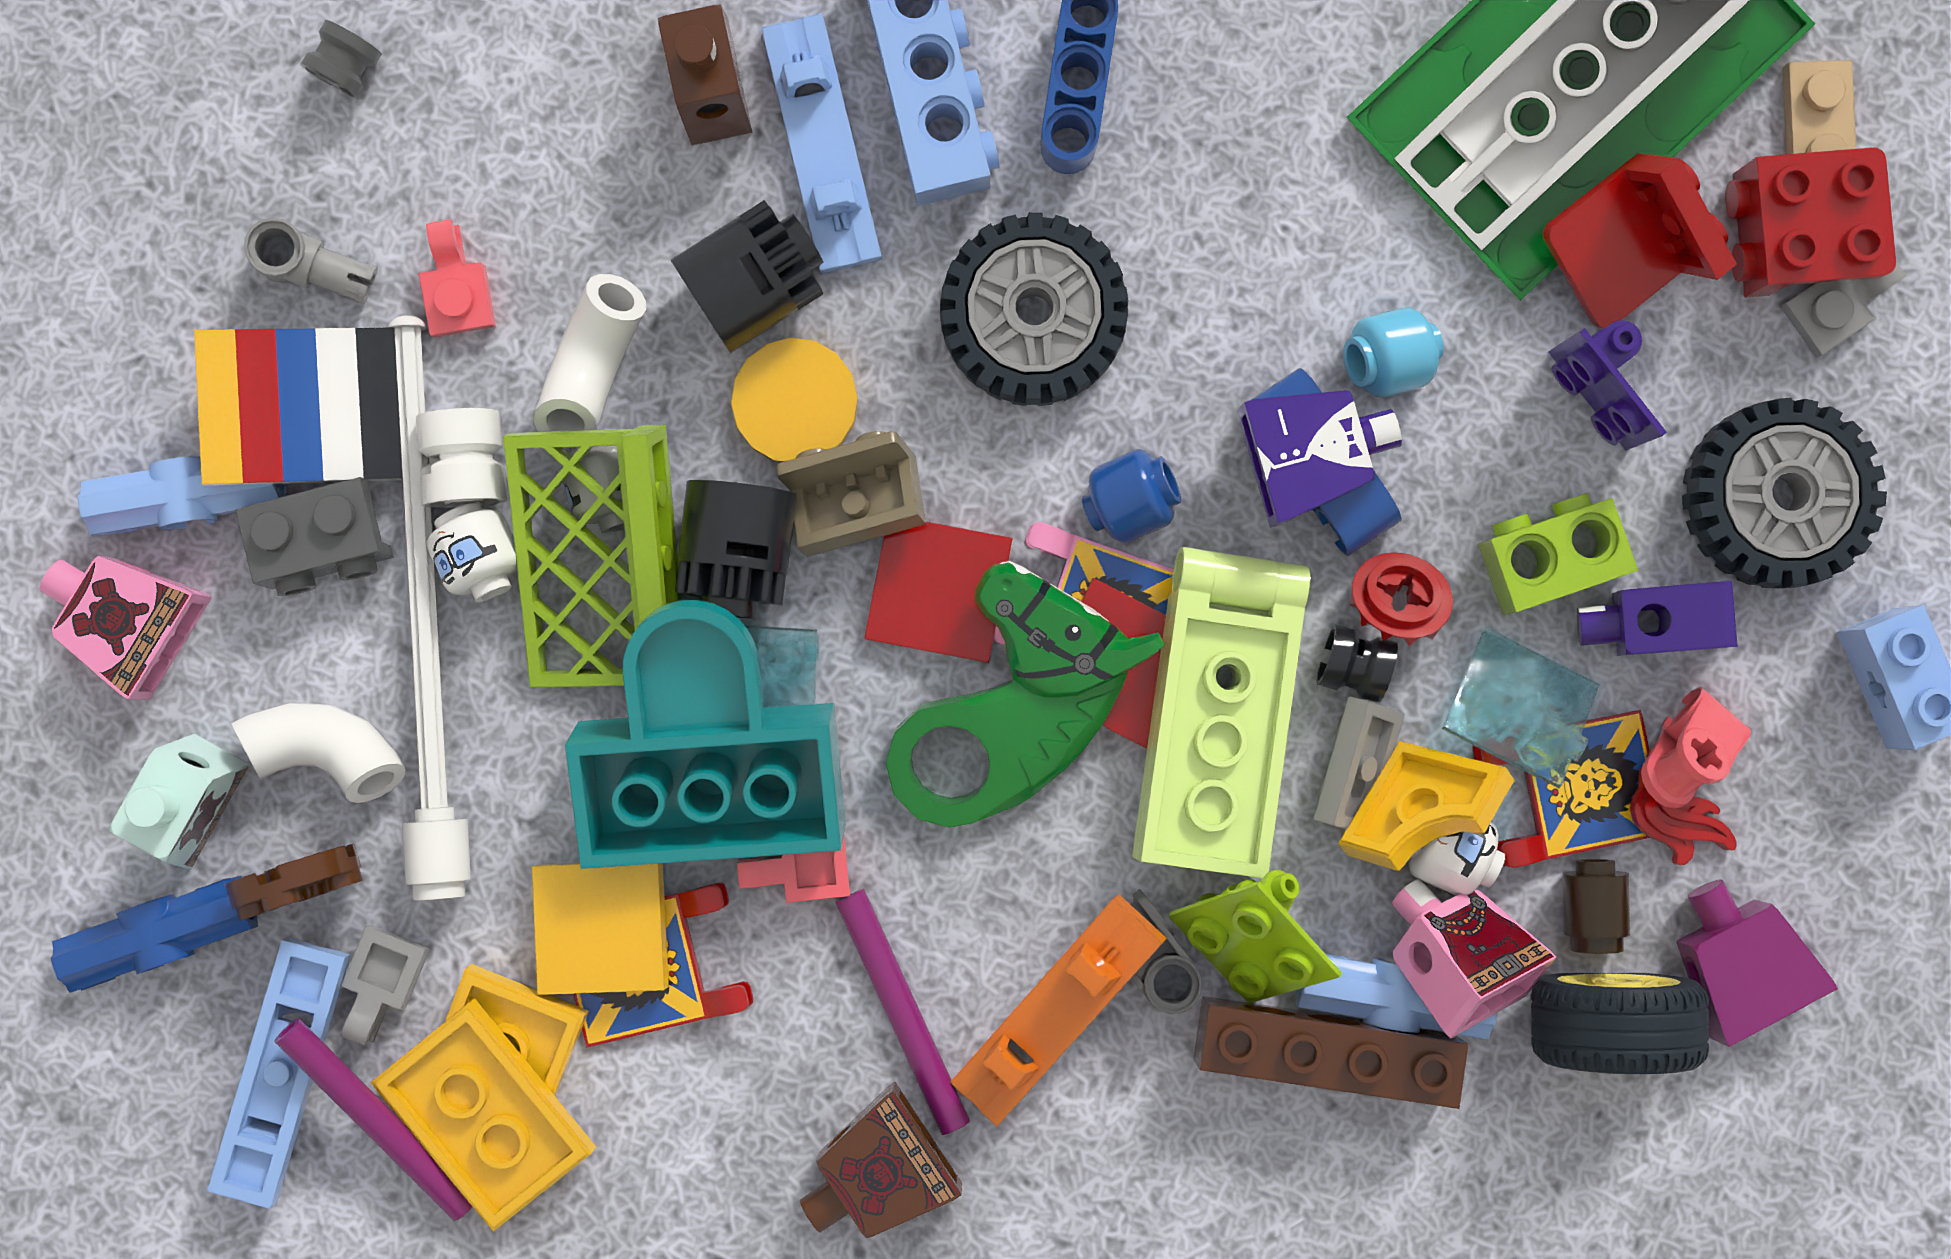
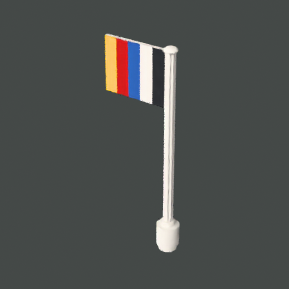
(335, 411)

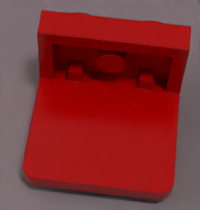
(1811, 219)
(1637, 237)

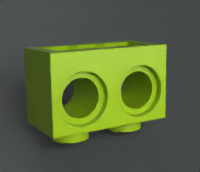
(1559, 565)

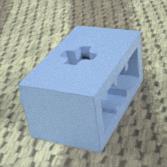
(1902, 676)

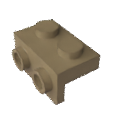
(853, 492)

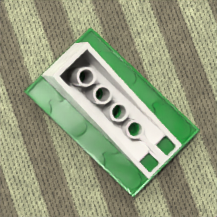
(1547, 98)

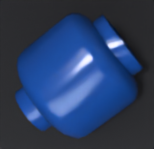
(1131, 496)

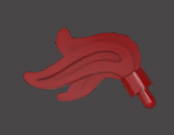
(1680, 825)

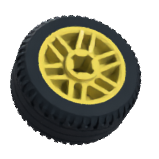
(1620, 1022)

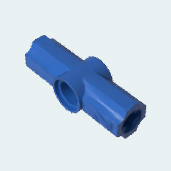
(147, 936)

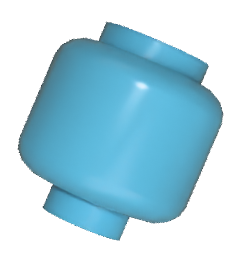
(1393, 352)

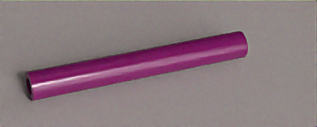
(902, 1012)
(371, 1115)

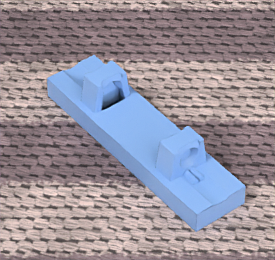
(821, 144)
(272, 1085)

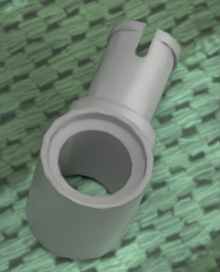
(309, 263)

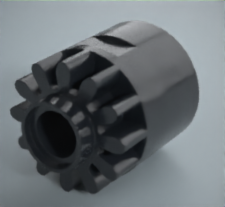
(751, 274)
(735, 544)

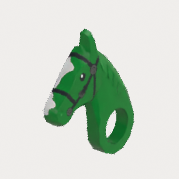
(1062, 687)

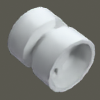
(461, 457)

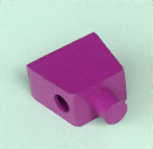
(1748, 964)

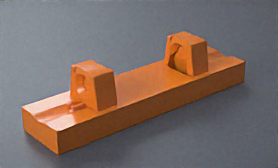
(1058, 1009)

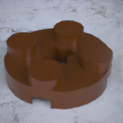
(295, 881)

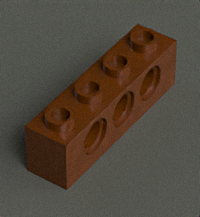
(1329, 1052)

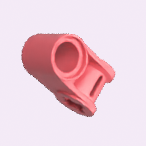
(1693, 749)

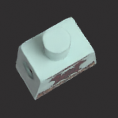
(176, 803)

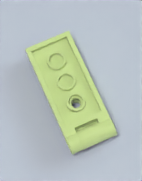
(1214, 749)

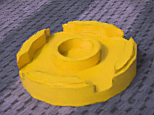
(794, 399)

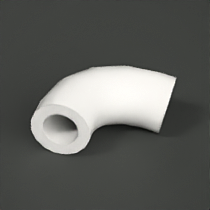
(589, 355)
(321, 739)

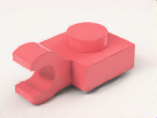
(456, 293)
(803, 875)

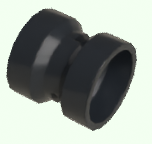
(1358, 663)

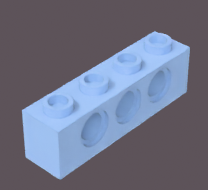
(935, 167)

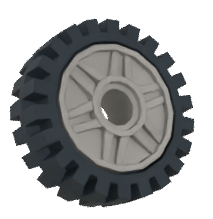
(1044, 261)
(1830, 484)

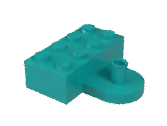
(700, 756)

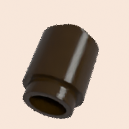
(1596, 907)

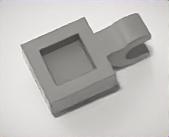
(1836, 309)
(382, 974)

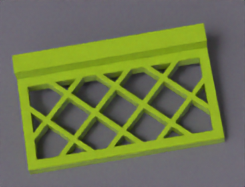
(648, 541)

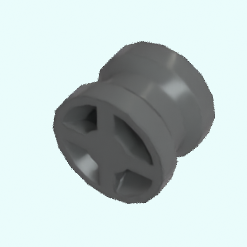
(341, 58)

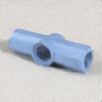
(163, 498)
(1379, 996)

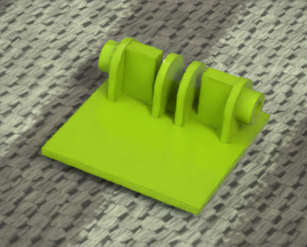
(1255, 938)

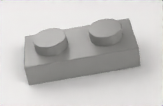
(1361, 750)

